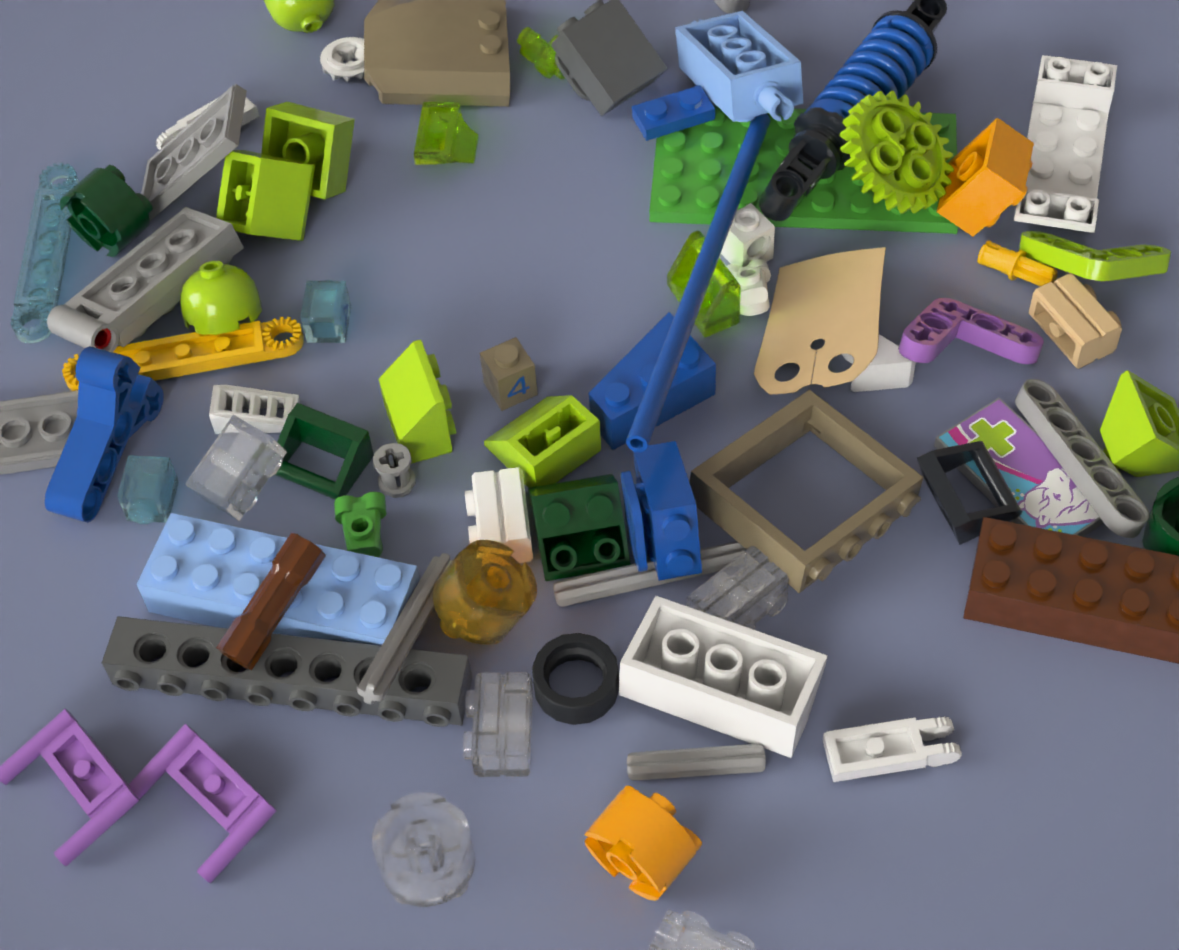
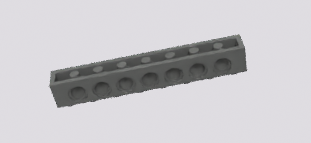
(313, 660)

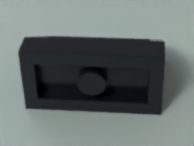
(966, 525)

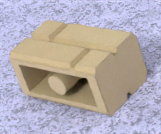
(1075, 320)

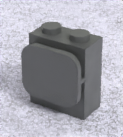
(606, 56)

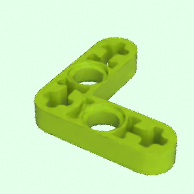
(1092, 263)

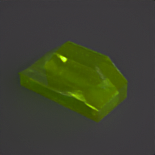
(444, 135)

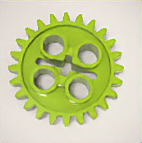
(896, 152)

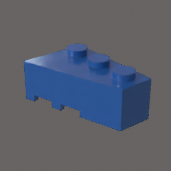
(622, 389)

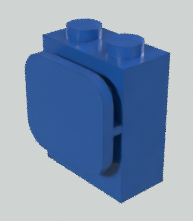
(662, 513)

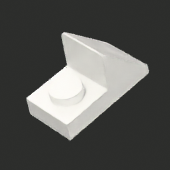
(886, 370)

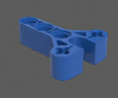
(109, 411)

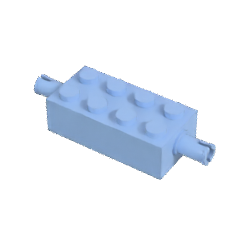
(740, 67)

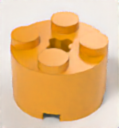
(642, 841)

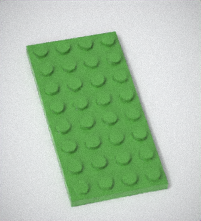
(698, 160)

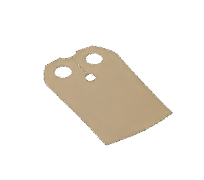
(826, 300)

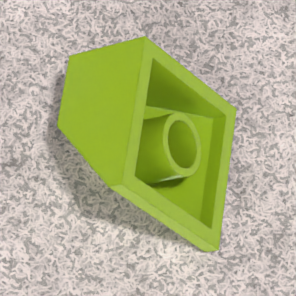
(1141, 428)

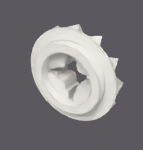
(340, 50)

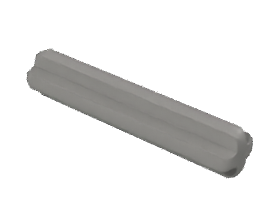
(696, 762)

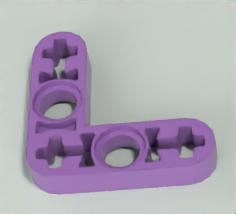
(952, 319)

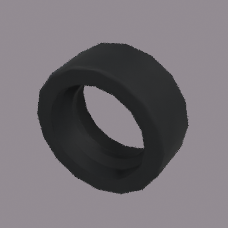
(571, 648)

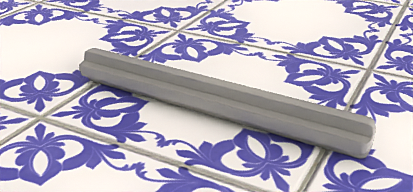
(629, 579)
(402, 635)

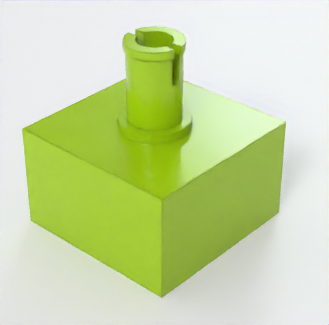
(311, 138)

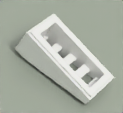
(241, 398)

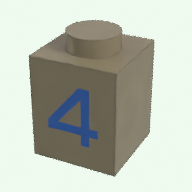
(508, 373)

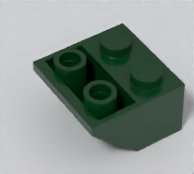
(579, 526)

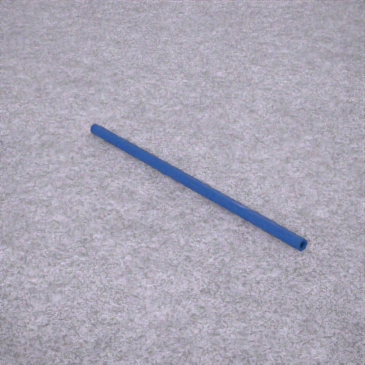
(696, 288)

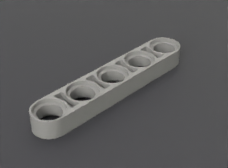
(1047, 412)

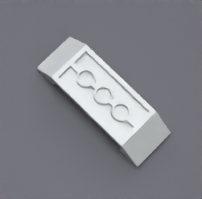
(1068, 142)

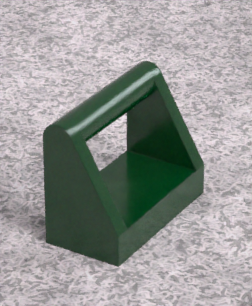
(331, 436)

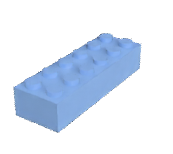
(214, 569)

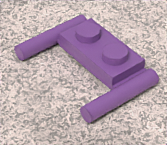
(85, 774)
(215, 787)

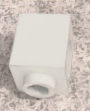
(749, 237)

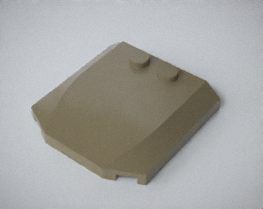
(438, 52)

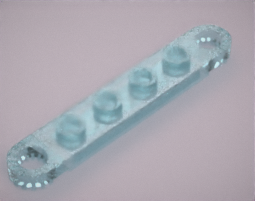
(43, 255)

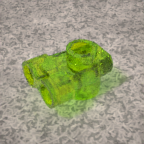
(539, 52)

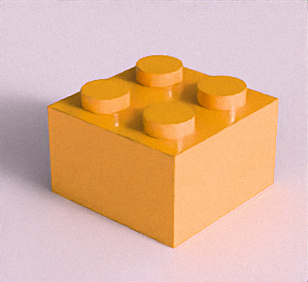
(987, 178)

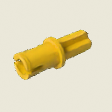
(1015, 264)

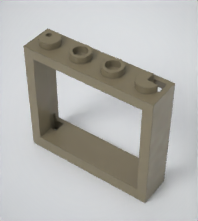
(806, 413)

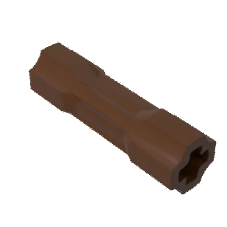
(253, 629)

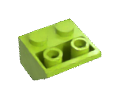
(265, 194)
(418, 404)
(548, 440)

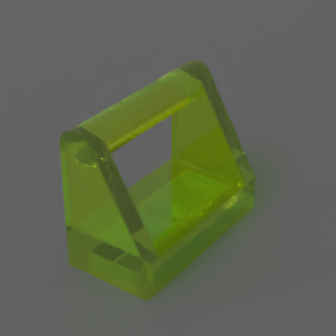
(720, 305)

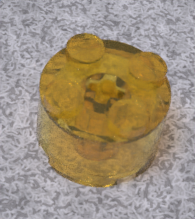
(483, 593)

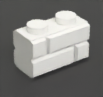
(500, 511)

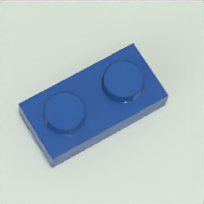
(673, 112)

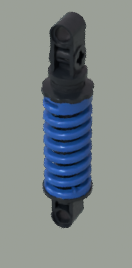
(885, 61)

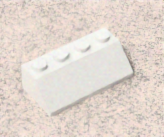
(722, 675)

